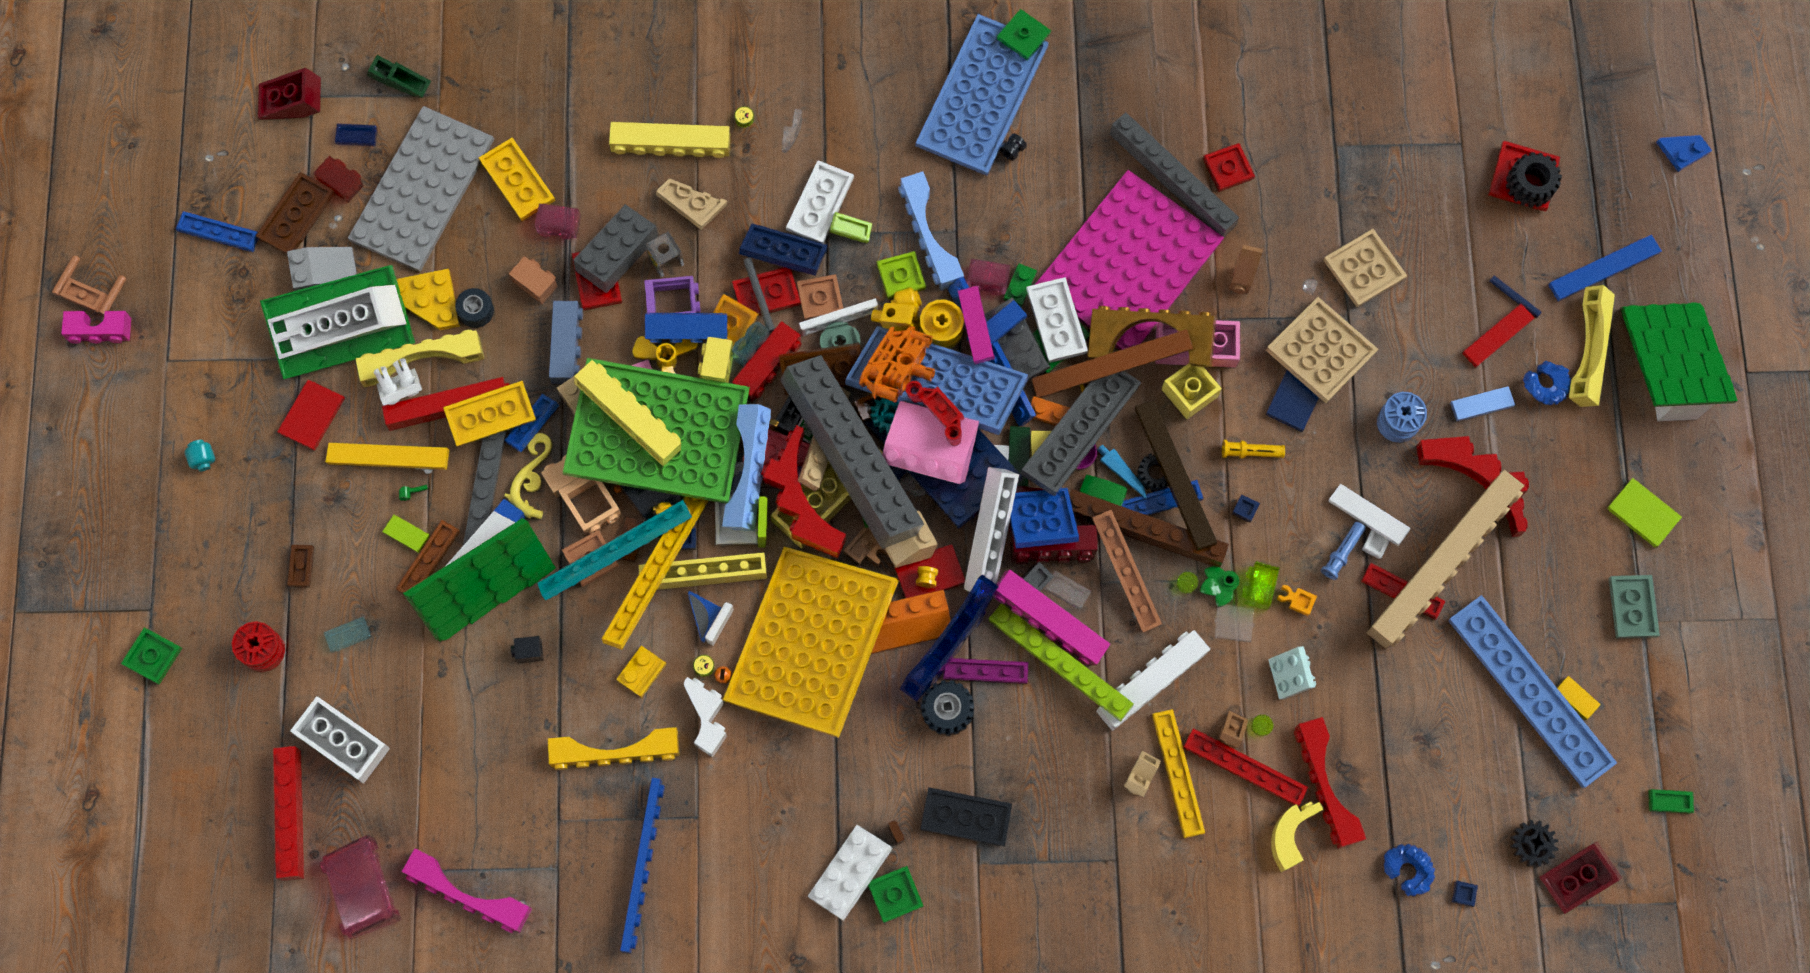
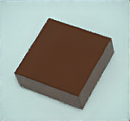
(896, 832)

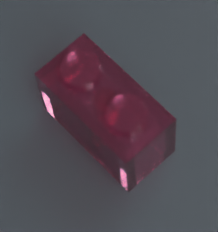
(557, 221)
(988, 276)

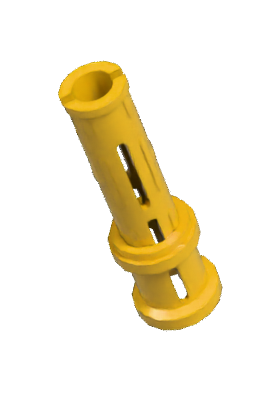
(1242, 452)

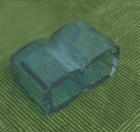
(749, 344)

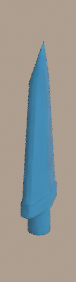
(1120, 468)

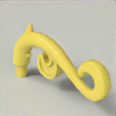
(527, 474)

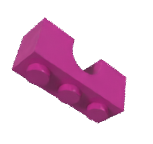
(113, 328)

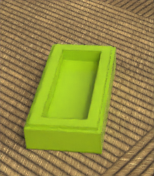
(850, 227)
(406, 533)

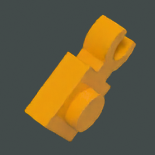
(1300, 600)

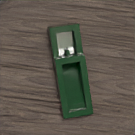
(398, 77)

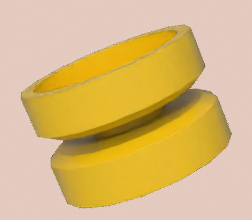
(943, 322)

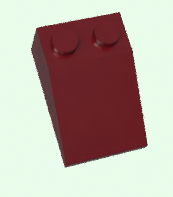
(290, 96)
(1580, 877)

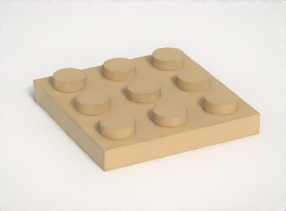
(1365, 268)

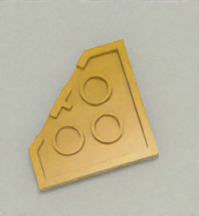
(431, 298)

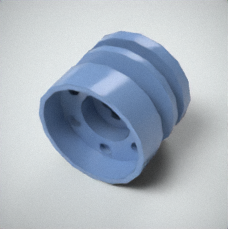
(1395, 425)

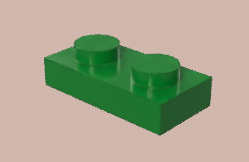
(1021, 279)

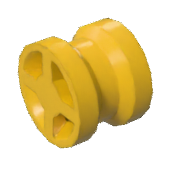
(926, 577)

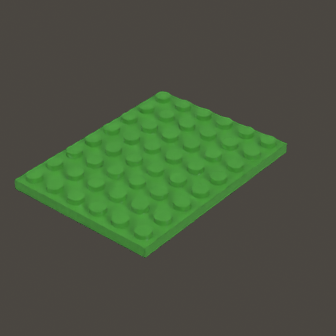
(692, 407)

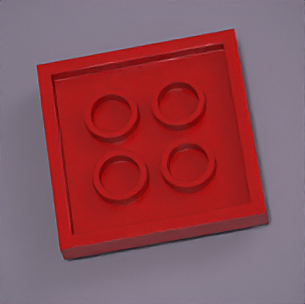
(1508, 155)

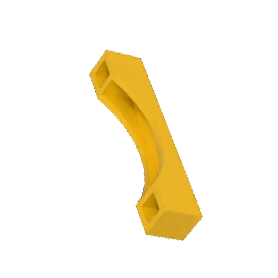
(658, 744)

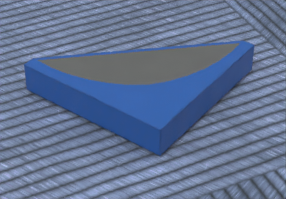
(704, 613)

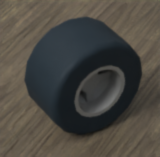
(473, 300)

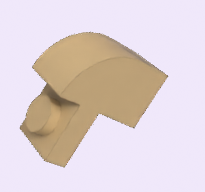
(1142, 774)

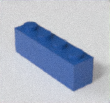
(685, 326)

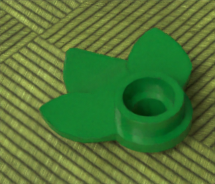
(1217, 584)

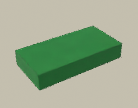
(1671, 801)

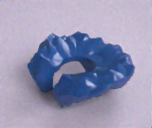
(1560, 386)
(1419, 859)

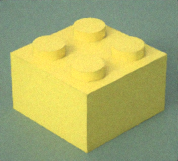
(716, 360)
(1191, 389)

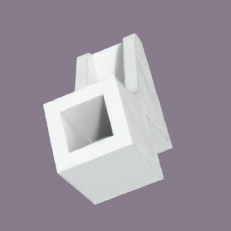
(707, 706)

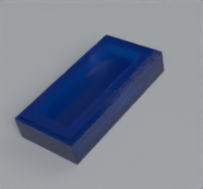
(356, 134)

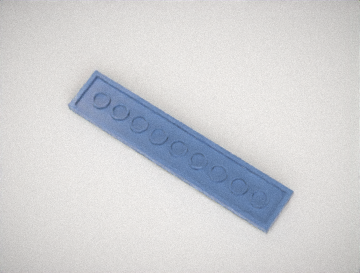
(1532, 692)

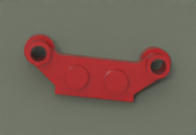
(940, 407)

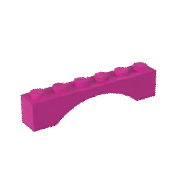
(428, 871)

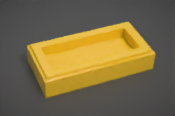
(1578, 698)

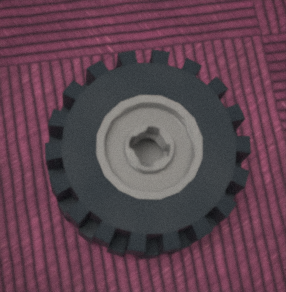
(947, 708)

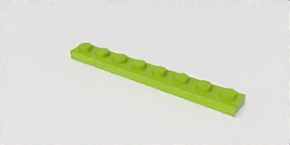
(1061, 662)

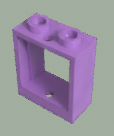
(675, 283)

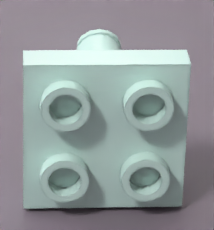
(1292, 672)

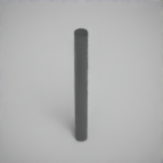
(759, 294)

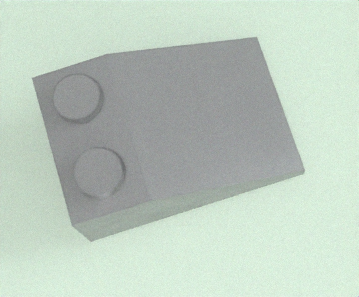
(320, 265)

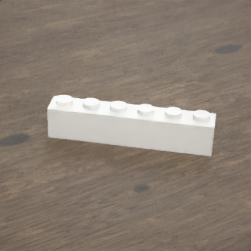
(992, 526)
(1159, 674)

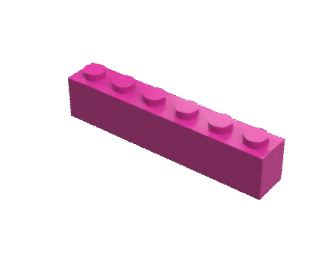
(1051, 618)

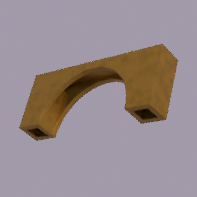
(1110, 325)

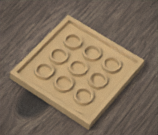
(1321, 349)

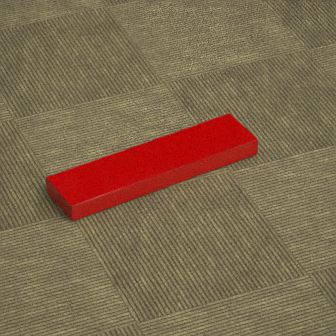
(1498, 335)
(1392, 585)

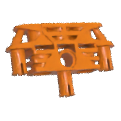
(896, 363)

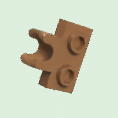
(863, 547)

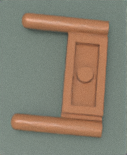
(84, 294)

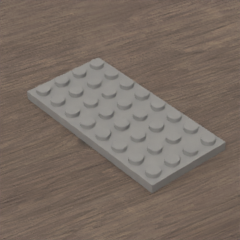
(421, 189)

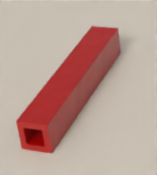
(430, 407)

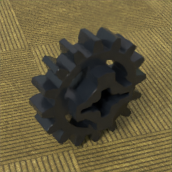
(1542, 844)

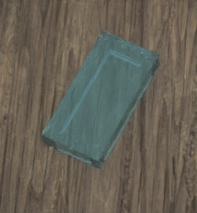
(347, 634)

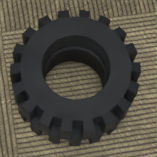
(1540, 167)

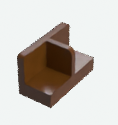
(863, 407)

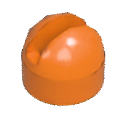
(727, 675)

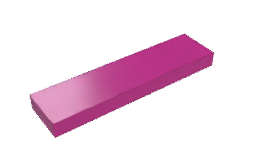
(976, 325)

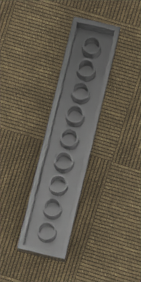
(851, 452)

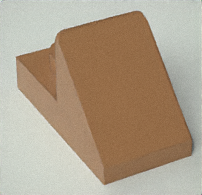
(1232, 730)

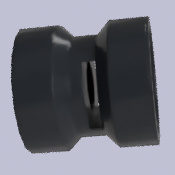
(1013, 147)

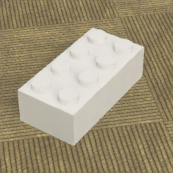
(340, 739)

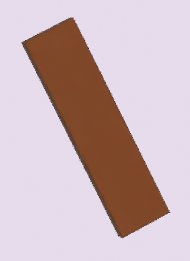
(429, 556)

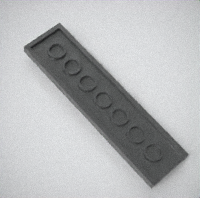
(1079, 431)

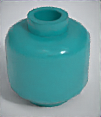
(199, 455)

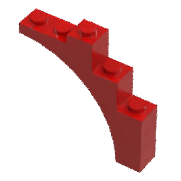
(1458, 455)
(809, 527)

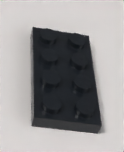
(966, 817)

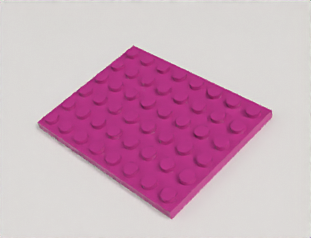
(1133, 255)

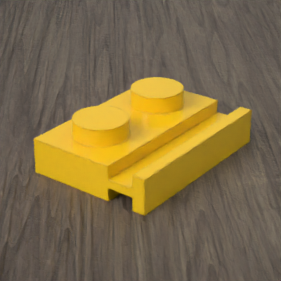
(641, 671)

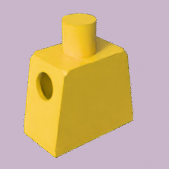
(897, 315)

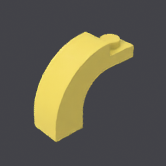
(1282, 840)

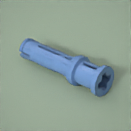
(1339, 557)

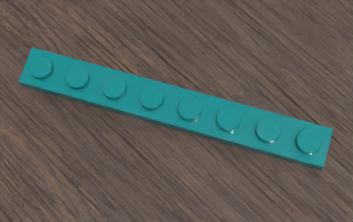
(614, 550)

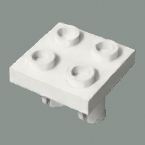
(399, 386)

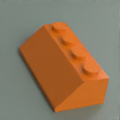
(913, 621)

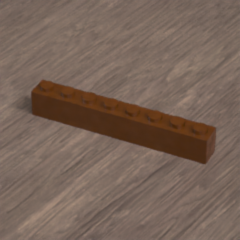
(1147, 529)

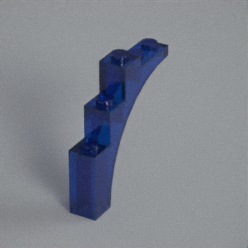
(951, 640)

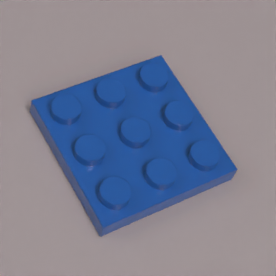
(1043, 519)

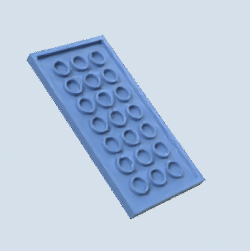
(979, 99)
(978, 390)

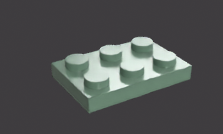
(1634, 606)

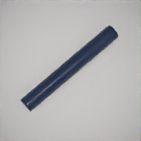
(1515, 296)

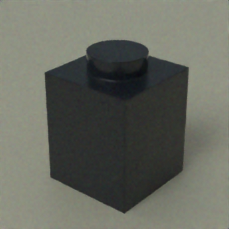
(527, 649)

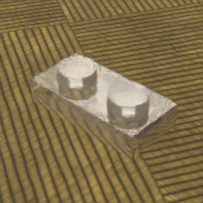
(1067, 590)

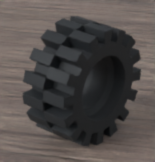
(1146, 479)

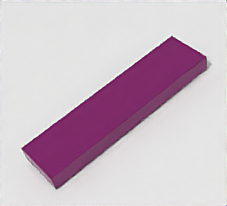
(986, 671)

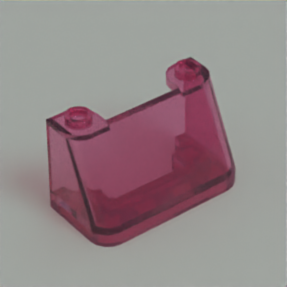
(359, 887)

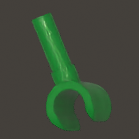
(404, 492)

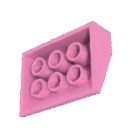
(920, 444)

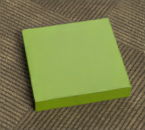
(900, 273)
(762, 522)

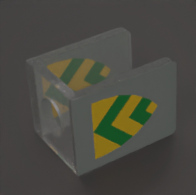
(657, 258)

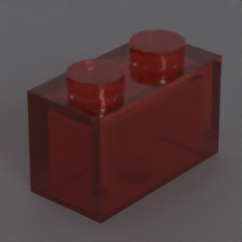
(340, 179)

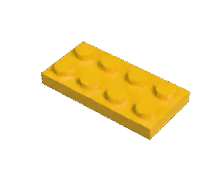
(516, 178)
(489, 413)

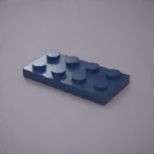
(783, 249)

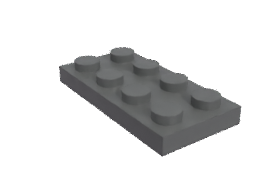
(1021, 347)

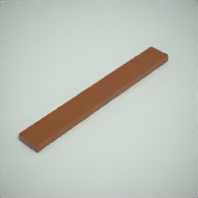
(1112, 363)

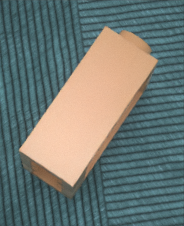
(579, 486)

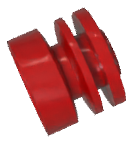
(267, 654)

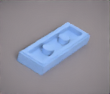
(1482, 404)

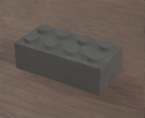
(615, 248)

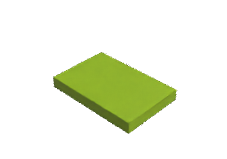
(1644, 513)

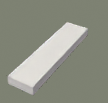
(844, 315)
(1369, 514)

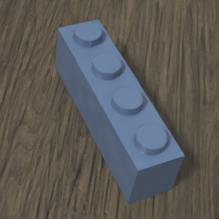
(565, 341)

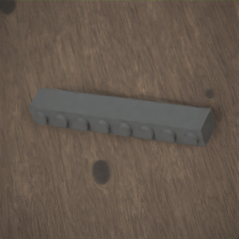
(1173, 175)

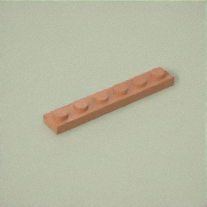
(1127, 570)

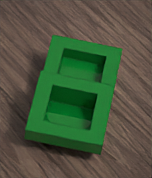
(1104, 489)

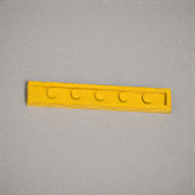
(387, 456)
(1178, 774)

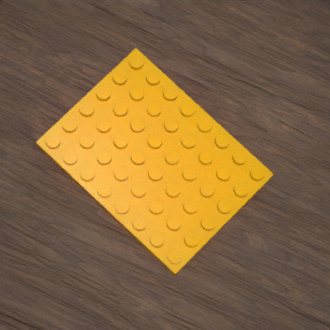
(811, 641)

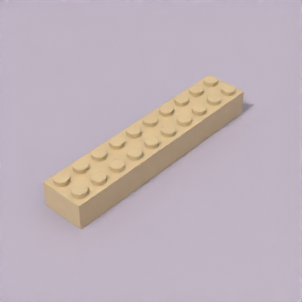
(1443, 561)

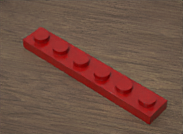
(1245, 767)

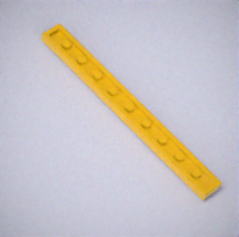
(651, 577)

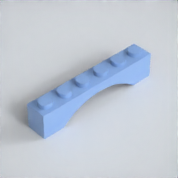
(945, 266)
(742, 508)

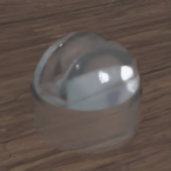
(1309, 286)

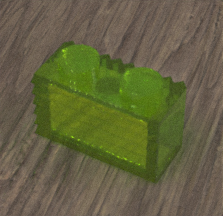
(1260, 585)

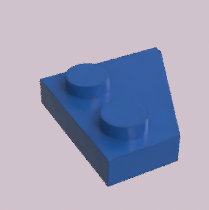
(1684, 150)

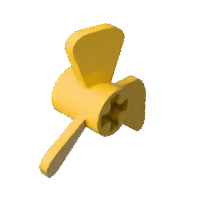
(647, 350)

